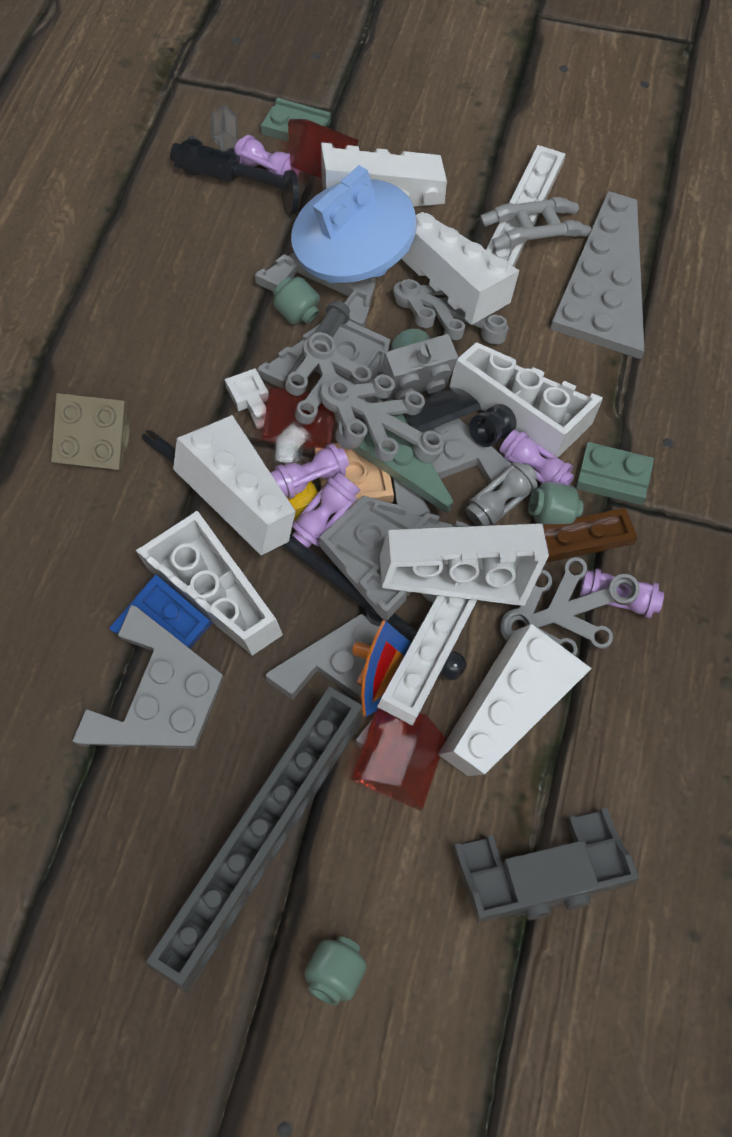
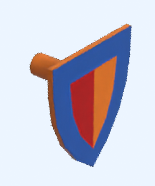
(381, 664)

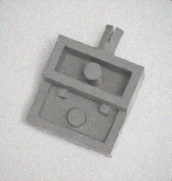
(420, 366)

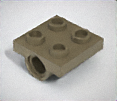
(90, 431)

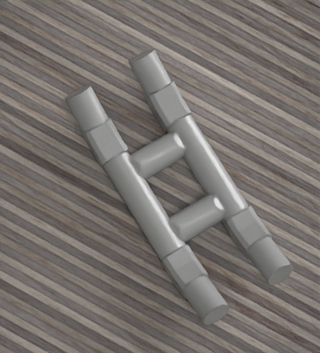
(527, 230)

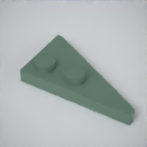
(408, 469)

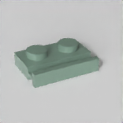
(277, 119)
(615, 473)

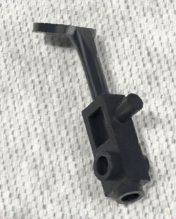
(225, 165)

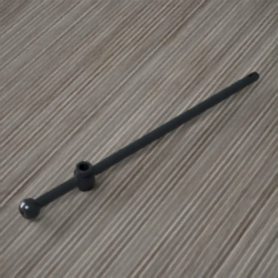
(455, 663)

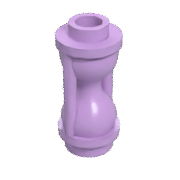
(253, 154)
(522, 449)
(294, 477)
(336, 498)
(647, 602)

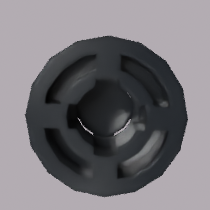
(492, 425)

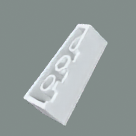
(414, 173)
(461, 269)
(543, 409)
(235, 483)
(466, 562)
(207, 576)
(512, 698)

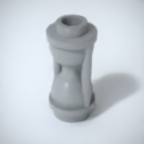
(490, 505)

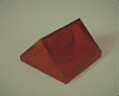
(305, 144)
(281, 413)
(399, 757)

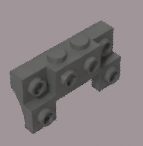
(546, 877)

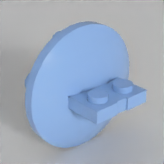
(354, 229)

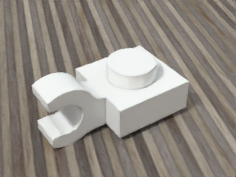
(249, 392)

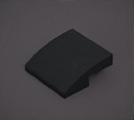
(443, 408)

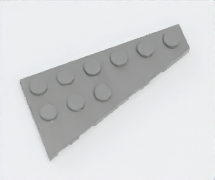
(605, 288)

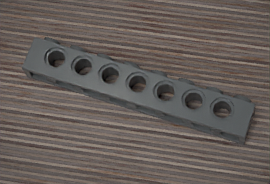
(255, 841)

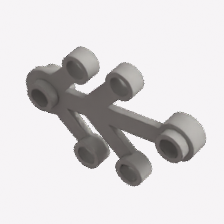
(412, 295)
(322, 352)
(343, 398)
(563, 612)

